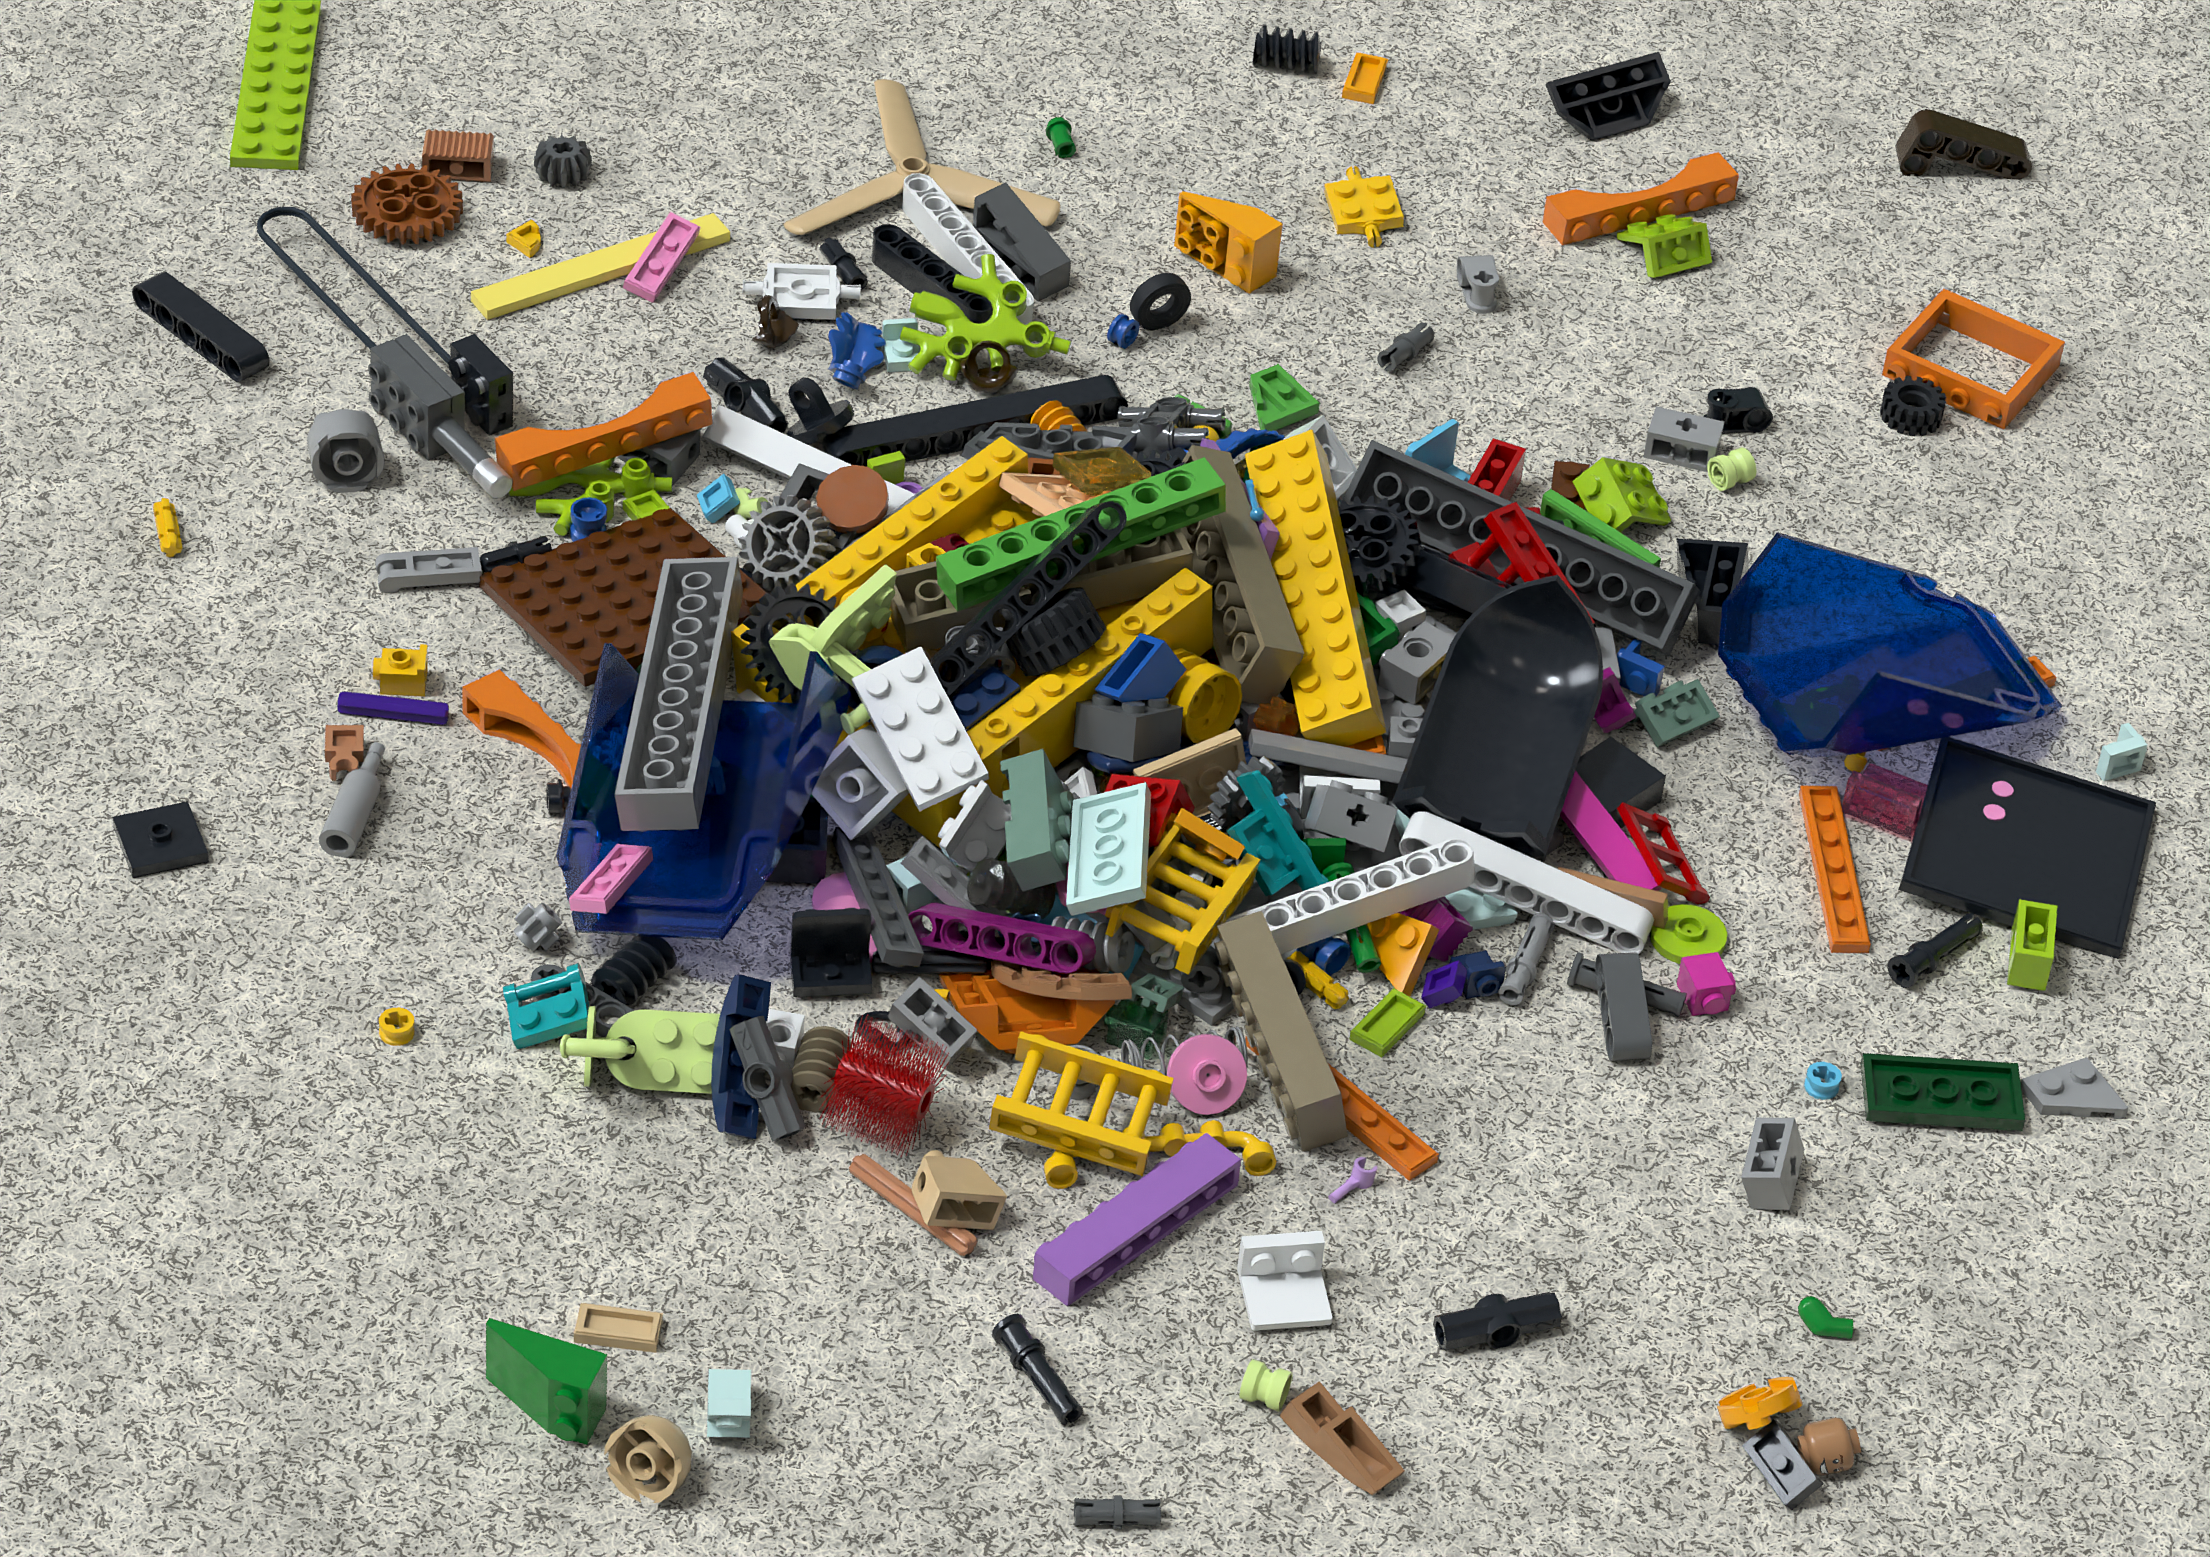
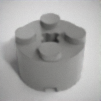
(345, 450)

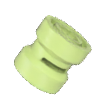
(1727, 470)
(1265, 1386)

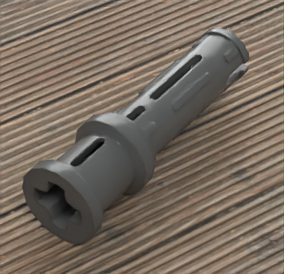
(1657, 996)

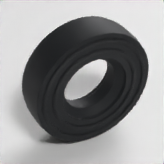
(1153, 289)

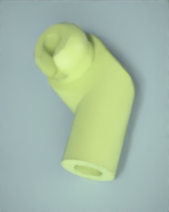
(746, 504)

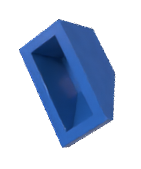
(1143, 672)

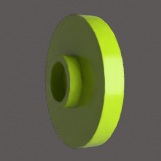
(1689, 933)

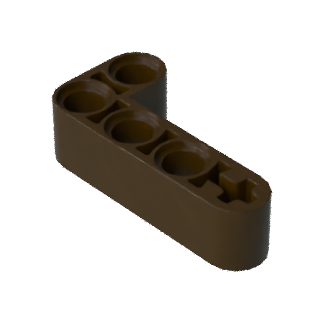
(1962, 142)

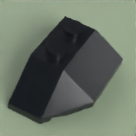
(1611, 96)

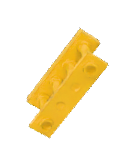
(1220, 900)
(1071, 1135)

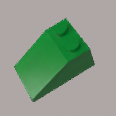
(548, 1379)

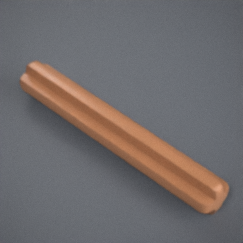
(902, 1198)

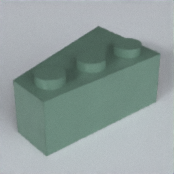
(1040, 820)

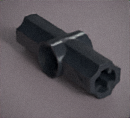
(1497, 1321)

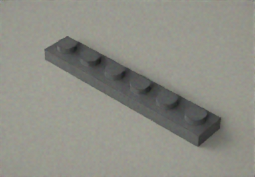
(876, 892)

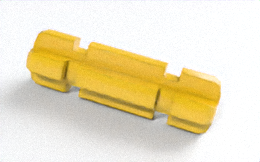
(167, 527)
(1321, 983)

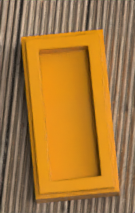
(1364, 78)

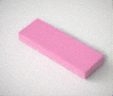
(661, 257)
(611, 878)

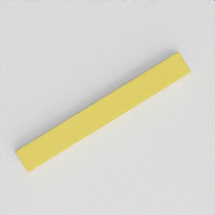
(582, 271)

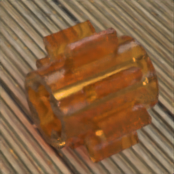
(1277, 717)

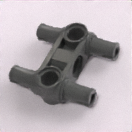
(1169, 424)

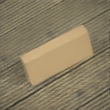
(618, 1327)

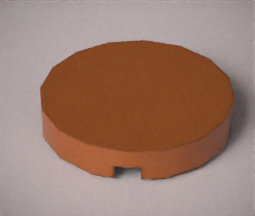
(853, 498)

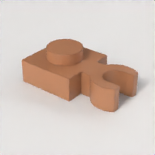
(343, 748)

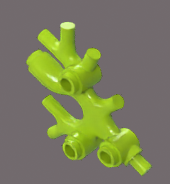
(963, 334)
(598, 484)

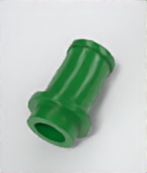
(1060, 133)

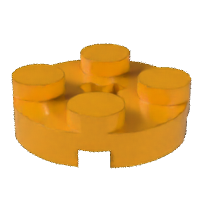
(1756, 1405)

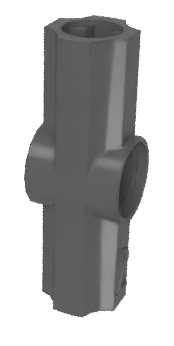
(758, 1056)

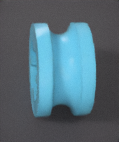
(1824, 1071)

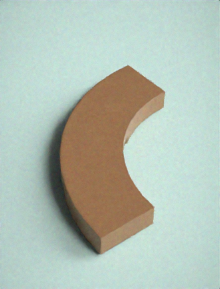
(1076, 986)

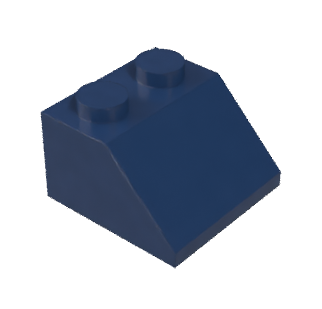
(982, 695)

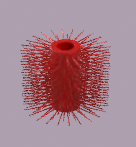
(884, 1085)

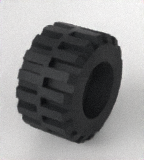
(1056, 633)

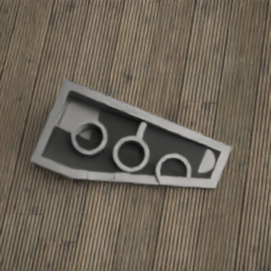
(1045, 443)

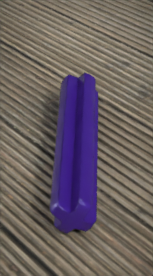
(393, 708)

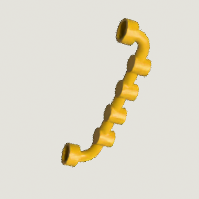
(1257, 1155)

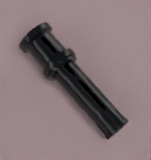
(1924, 956)
(1028, 1356)

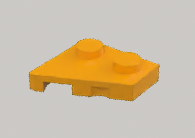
(1207, 838)

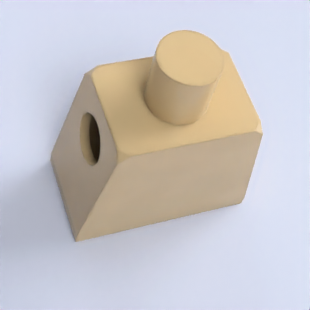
(956, 1193)

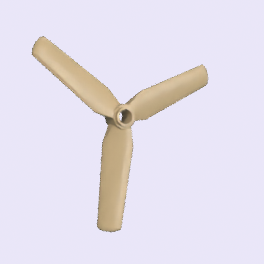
(909, 157)

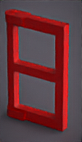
(1673, 854)

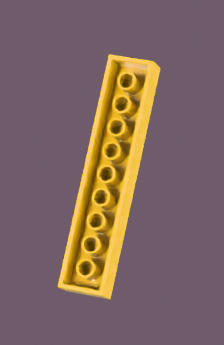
(1311, 561)

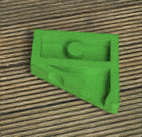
(1280, 399)

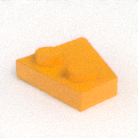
(1402, 948)

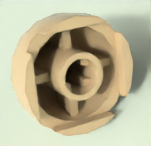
(646, 1449)

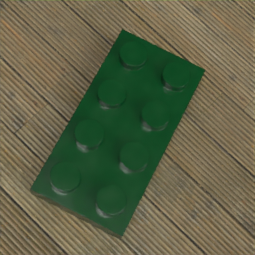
(1942, 1092)

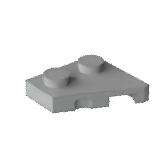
(2073, 1090)

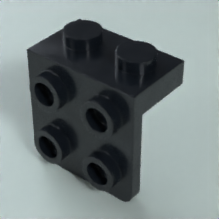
(830, 952)

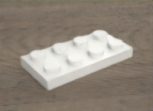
(920, 728)

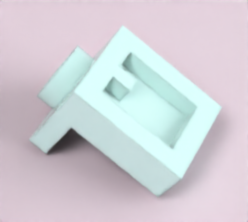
(896, 351)
(2122, 756)

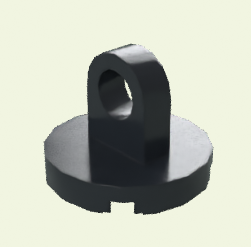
(816, 413)

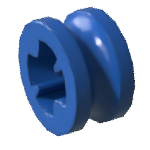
(1123, 331)

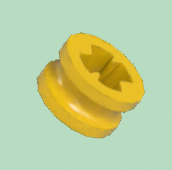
(399, 1017)

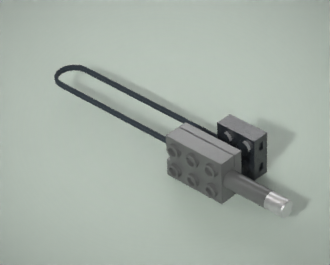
(415, 390)

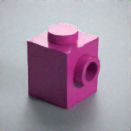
(1706, 983)

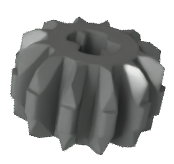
(562, 161)

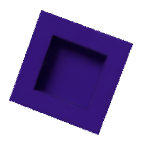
(1444, 984)

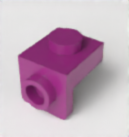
(1613, 708)

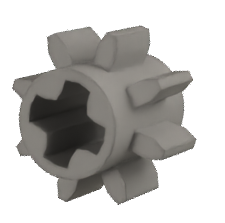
(537, 926)

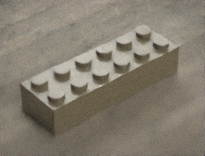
(1280, 1032)

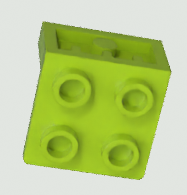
(1670, 244)

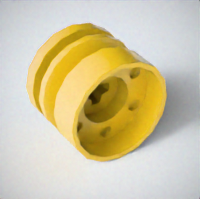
(1208, 697)

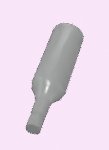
(352, 806)

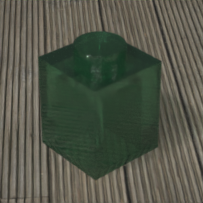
(1136, 1023)

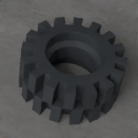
(1928, 402)

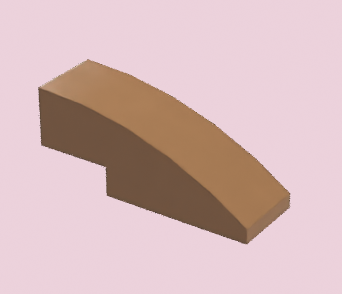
(1341, 1439)

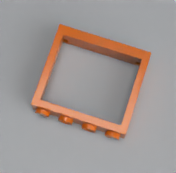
(1991, 329)

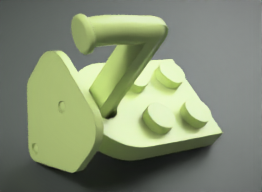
(840, 632)
(670, 1049)

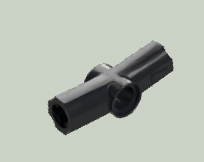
(744, 394)

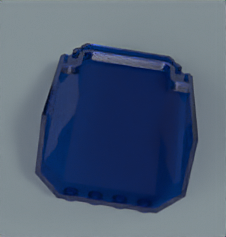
(1868, 654)
(710, 873)

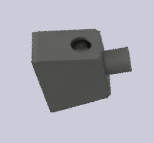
(670, 456)

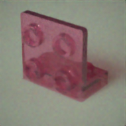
(1884, 799)

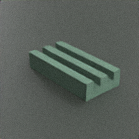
(1165, 992)

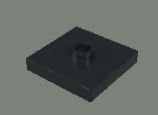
(160, 839)

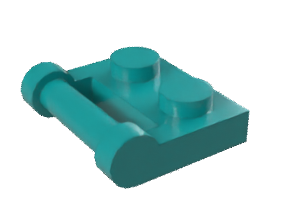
(550, 1016)

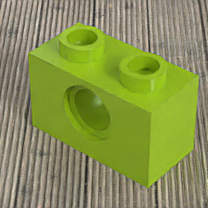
(2032, 945)

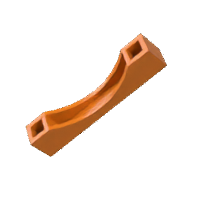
(1585, 214)
(543, 454)
(506, 712)

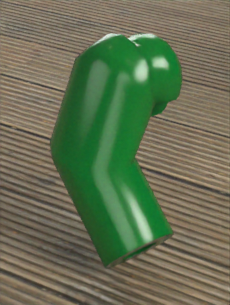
(1821, 1321)

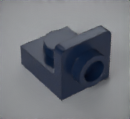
(1482, 975)

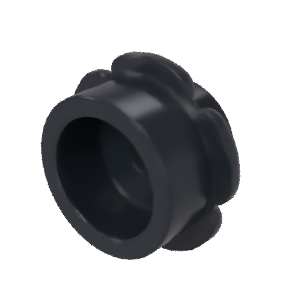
(557, 797)

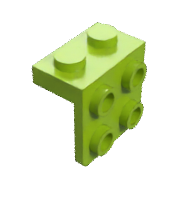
(1621, 494)

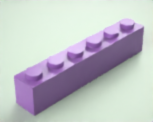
(1136, 1219)

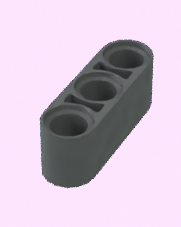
(1623, 1006)

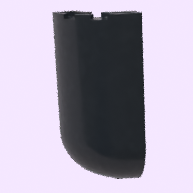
(1508, 717)

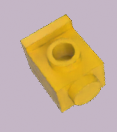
(402, 671)

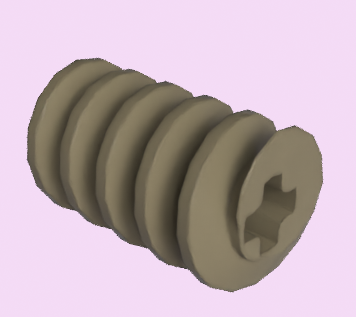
(813, 1065)

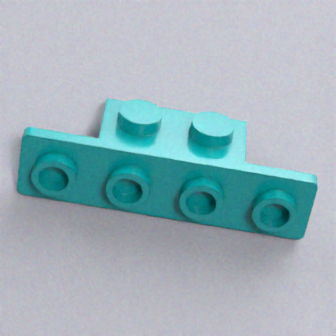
(1270, 837)

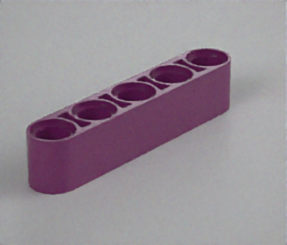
(1017, 937)

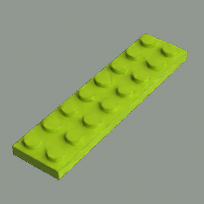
(275, 84)

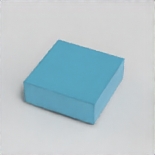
(718, 498)

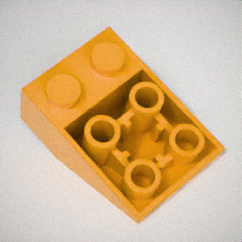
(1229, 239)

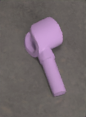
(1359, 1178)

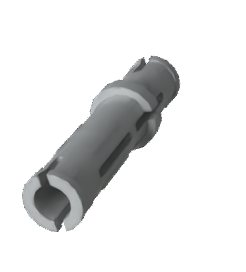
(1522, 968)

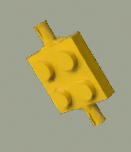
(1364, 205)

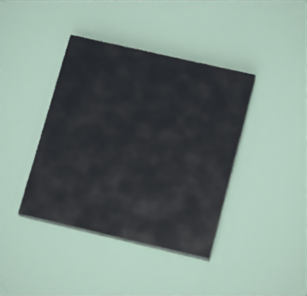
(2055, 846)

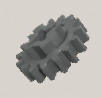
(1230, 801)

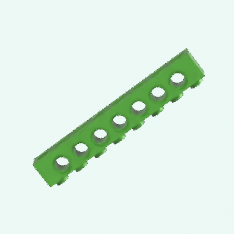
(1151, 508)

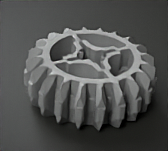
(808, 524)

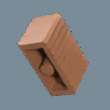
(459, 154)

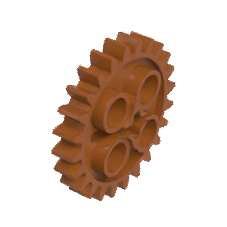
(407, 203)

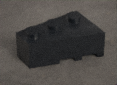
(1716, 571)

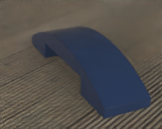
(732, 1105)

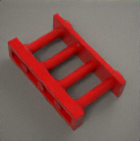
(1520, 543)

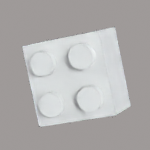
(859, 783)

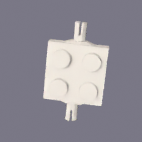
(803, 289)

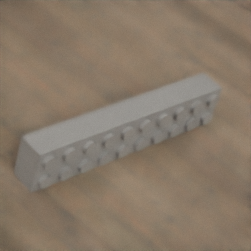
(679, 695)

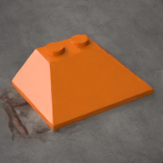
(1003, 1011)

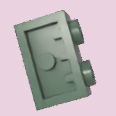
(1676, 712)

